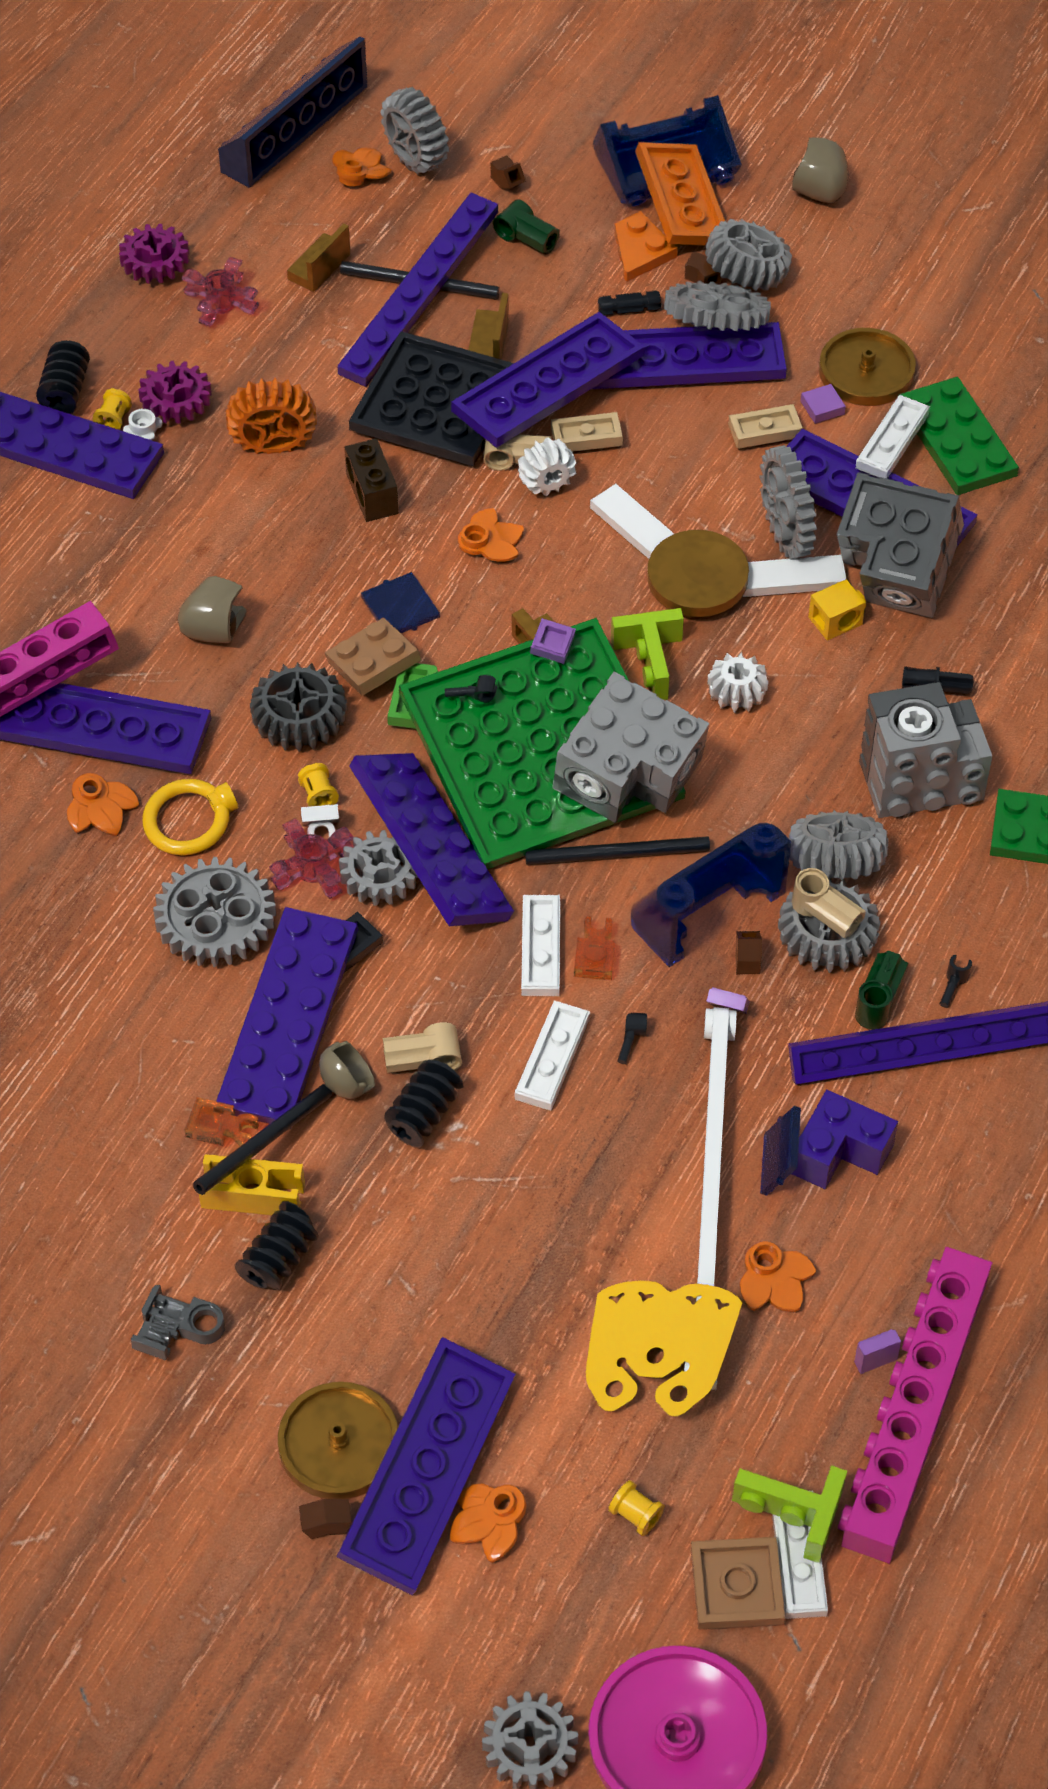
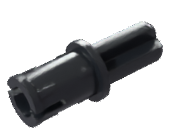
(949, 681)

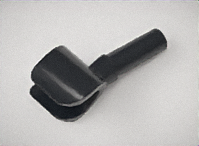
(483, 691)
(955, 977)
(635, 1025)

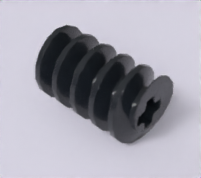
(63, 376)
(422, 1102)
(277, 1246)

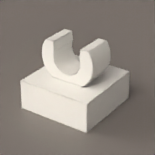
(320, 816)

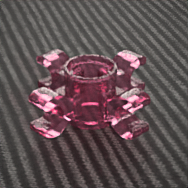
(220, 291)
(311, 869)

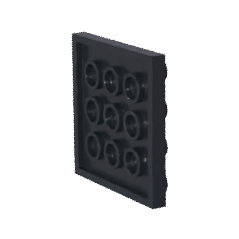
(414, 397)

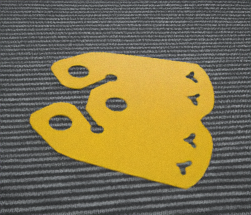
(664, 1321)

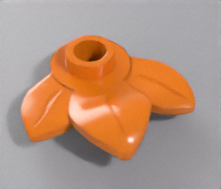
(357, 166)
(489, 537)
(99, 808)
(777, 1282)
(485, 1522)

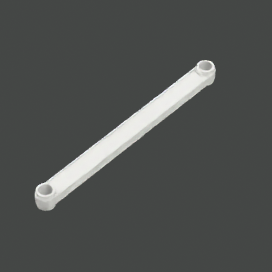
(719, 1027)

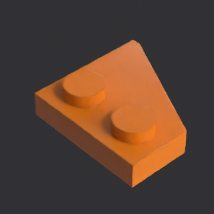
(641, 245)

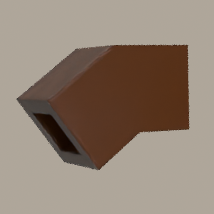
(506, 173)
(700, 270)
(748, 952)
(325, 1517)

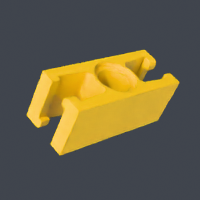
(259, 1200)

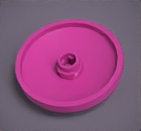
(677, 1723)

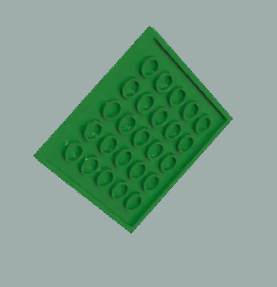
(503, 753)

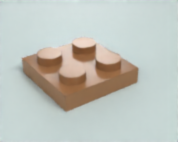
(373, 656)
(737, 1583)

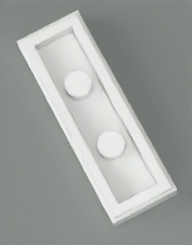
(892, 437)
(630, 519)
(794, 575)
(541, 945)
(552, 1055)
(800, 1578)

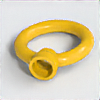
(221, 800)

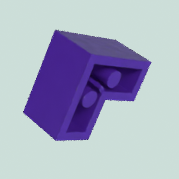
(845, 1132)

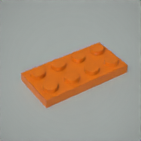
(680, 191)

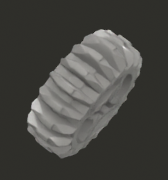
(414, 130)
(748, 254)
(839, 844)
(824, 947)

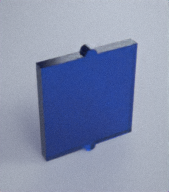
(401, 603)
(780, 1150)

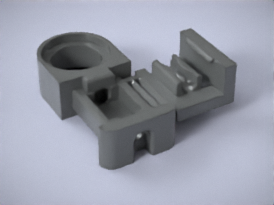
(172, 1315)

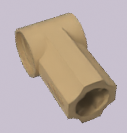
(509, 452)
(826, 904)
(435, 1043)

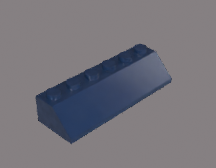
(295, 114)

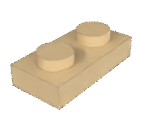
(764, 426)
(588, 431)

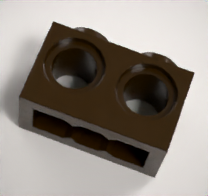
(371, 480)

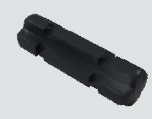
(629, 302)

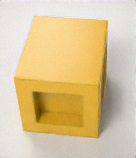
(837, 609)

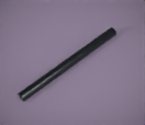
(398, 276)
(617, 850)
(261, 1139)

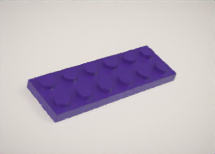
(703, 356)
(547, 379)
(75, 447)
(833, 474)
(110, 727)
(431, 839)
(287, 1014)
(426, 1466)

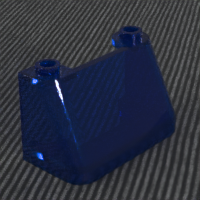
(702, 127)
(749, 863)

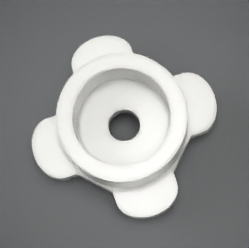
(143, 424)

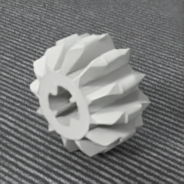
(546, 466)
(737, 682)

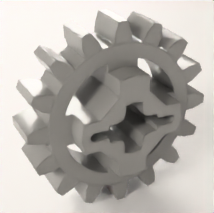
(379, 869)
(546, 1737)

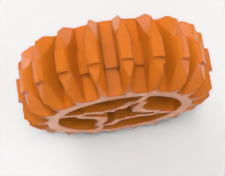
(271, 416)

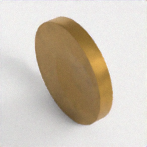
(867, 366)
(698, 573)
(335, 1439)

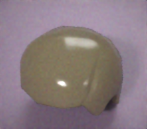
(345, 1071)

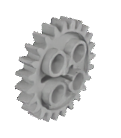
(717, 306)
(788, 502)
(214, 911)

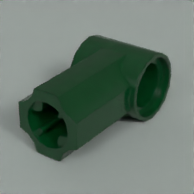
(520, 223)
(880, 989)

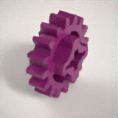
(154, 253)
(175, 391)

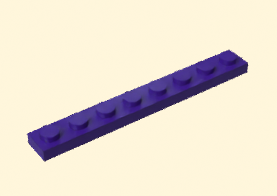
(418, 288)
(919, 1043)

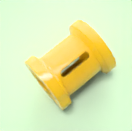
(112, 409)
(318, 785)
(636, 1508)

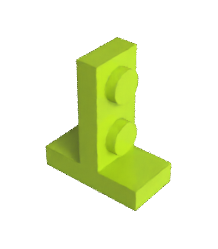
(647, 634)
(794, 1504)

